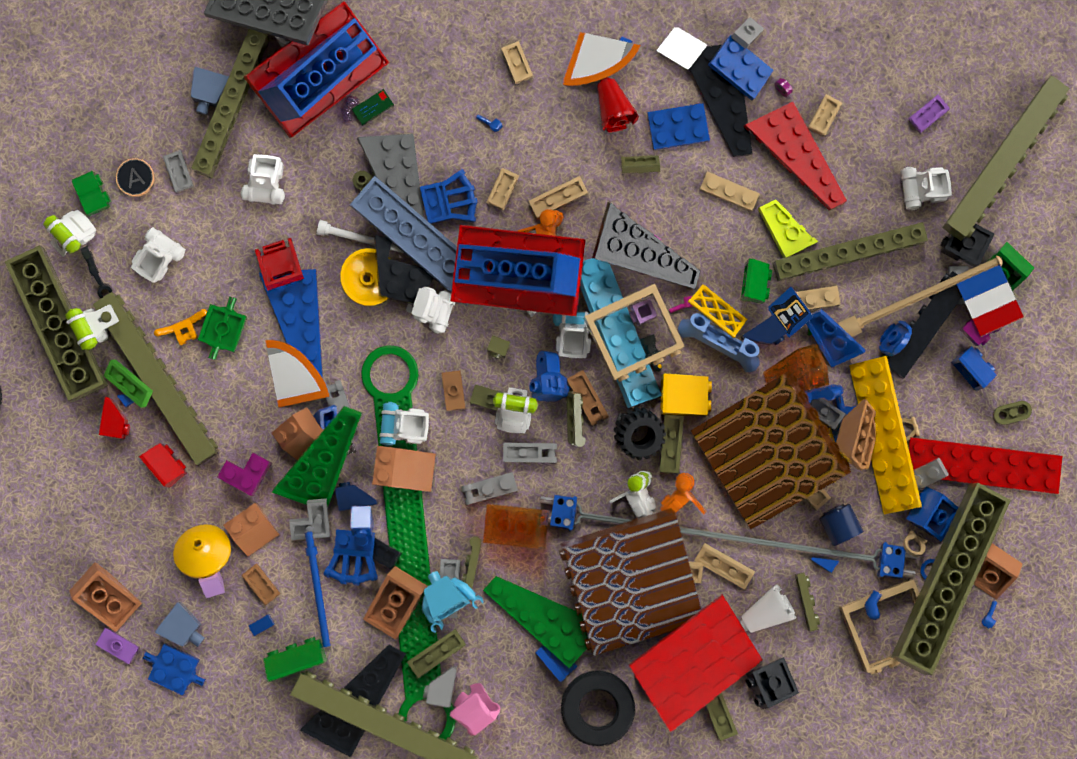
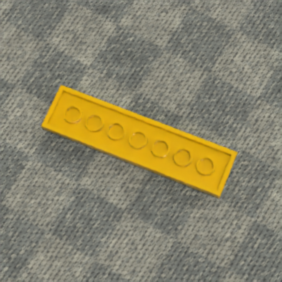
(890, 453)

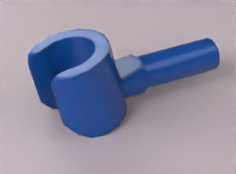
(495, 125)
(988, 621)

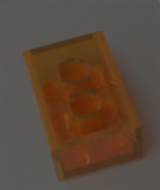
(516, 526)

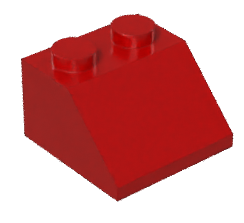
(163, 464)

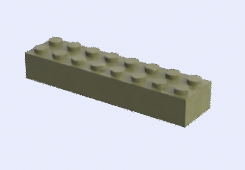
(47, 308)

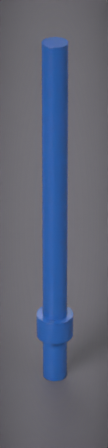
(311, 552)

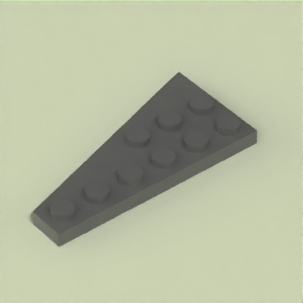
(395, 165)

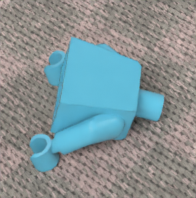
(445, 597)

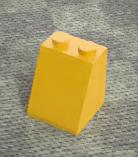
(685, 395)

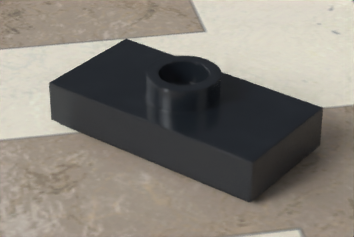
(385, 554)

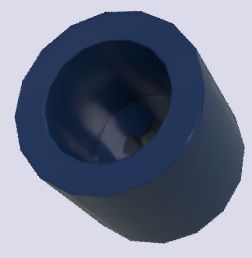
(841, 524)

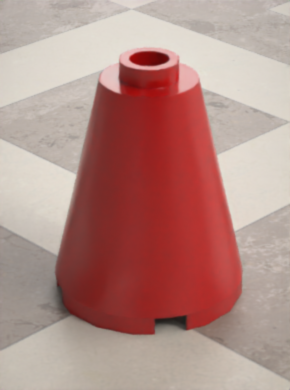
(614, 106)

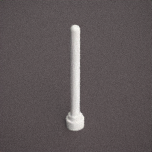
(326, 229)

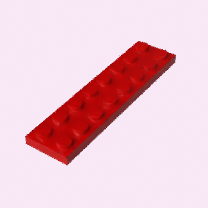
(990, 465)

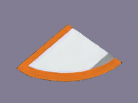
(597, 58)
(293, 375)

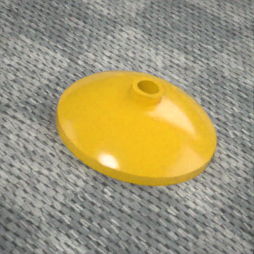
(354, 268)
(206, 558)

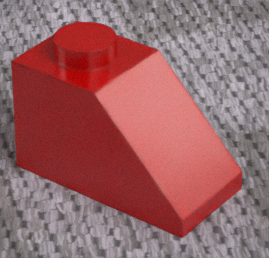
(113, 421)

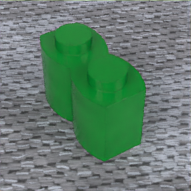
(90, 193)

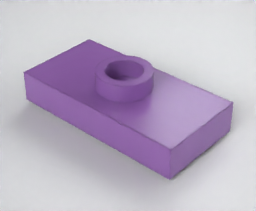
(929, 113)
(117, 645)

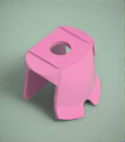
(475, 710)

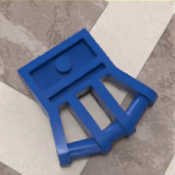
(437, 204)
(828, 392)
(352, 546)

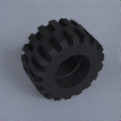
(646, 446)

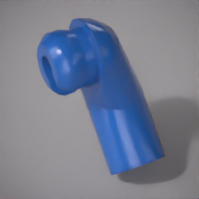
(871, 605)

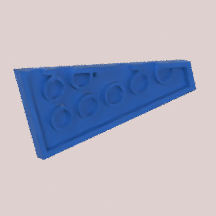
(298, 315)

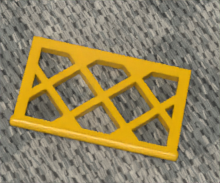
(715, 299)

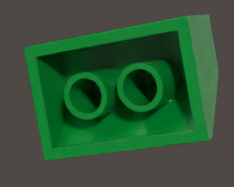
(294, 659)

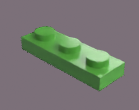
(128, 383)

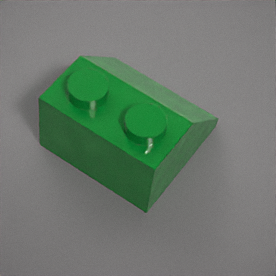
(1014, 265)
(755, 281)

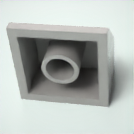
(441, 688)

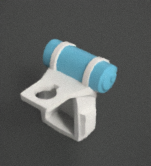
(573, 335)
(403, 425)

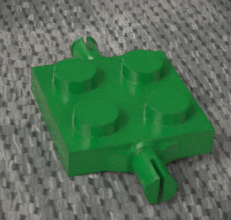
(222, 328)

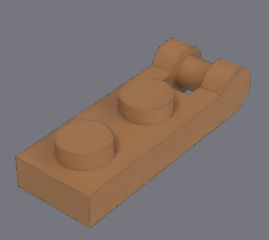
(581, 384)

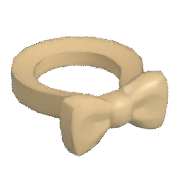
(912, 421)
(922, 542)

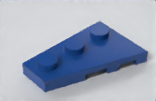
(833, 339)

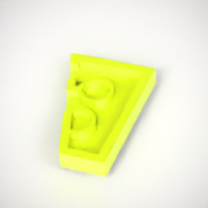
(786, 232)

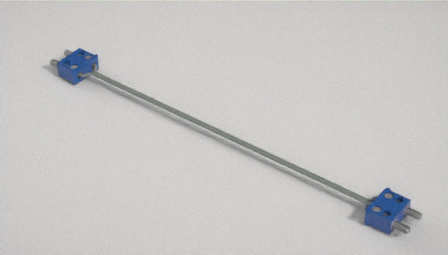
(887, 559)

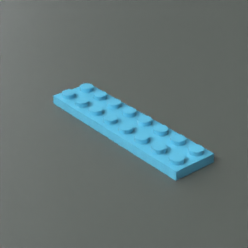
(617, 332)

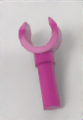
(682, 306)

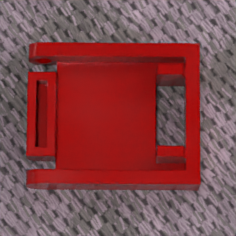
(277, 262)

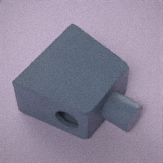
(207, 89)
(181, 626)

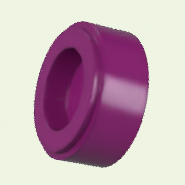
(783, 87)

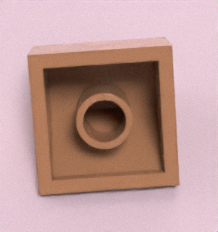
(251, 529)
(997, 572)

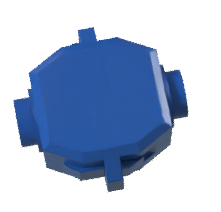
(549, 383)

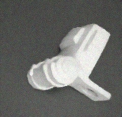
(264, 180)
(925, 186)
(156, 255)
(432, 308)

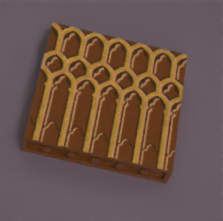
(771, 450)

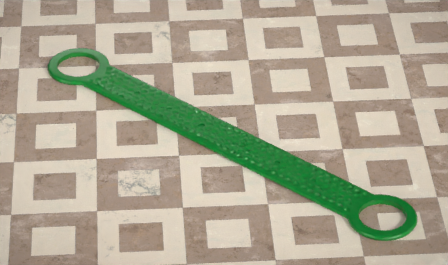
(408, 535)

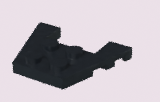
(397, 279)

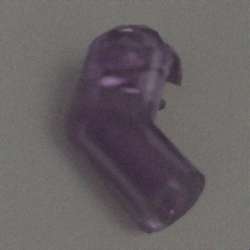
(346, 107)

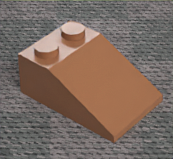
(297, 433)
(403, 469)
(104, 597)
(395, 602)

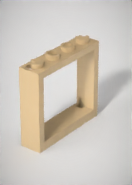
(623, 303)
(875, 667)

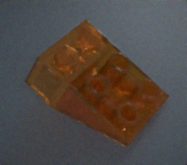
(805, 364)

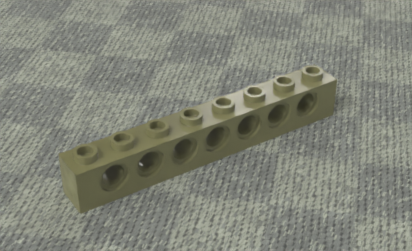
(229, 104)
(850, 251)

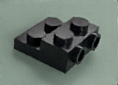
(969, 249)
(771, 684)

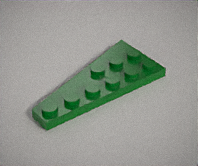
(320, 465)
(546, 620)

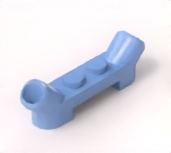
(743, 352)

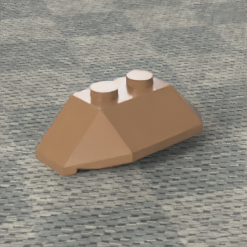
(858, 435)

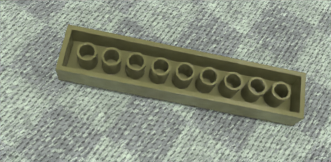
(950, 579)

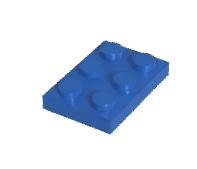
(741, 68)
(678, 126)

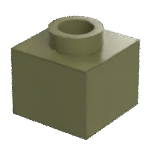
(498, 347)

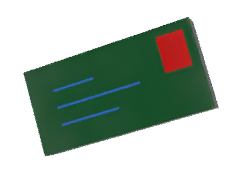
(372, 107)

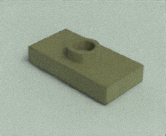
(640, 164)
(483, 397)

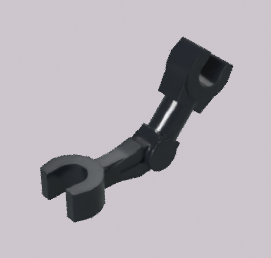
(88, 256)

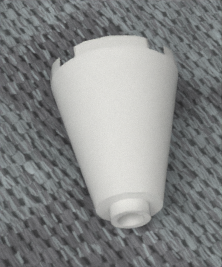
(768, 611)

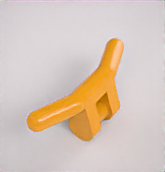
(182, 338)

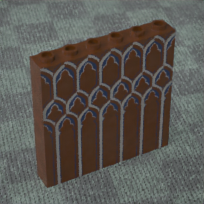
(630, 581)

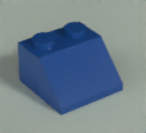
(974, 368)
(934, 515)

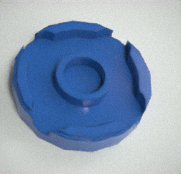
(895, 338)

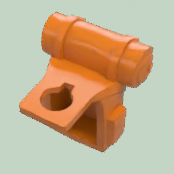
(549, 221)
(682, 495)

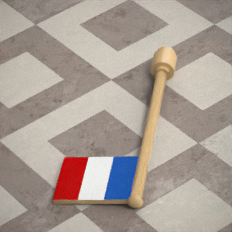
(983, 291)

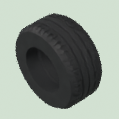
(604, 734)

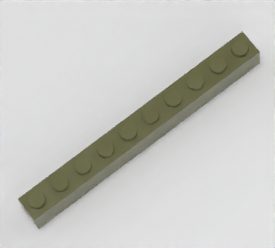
(1006, 158)
(152, 373)
(377, 720)

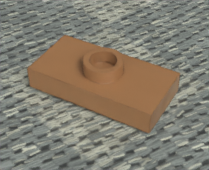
(453, 390)
(261, 584)

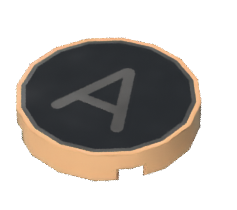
(135, 177)

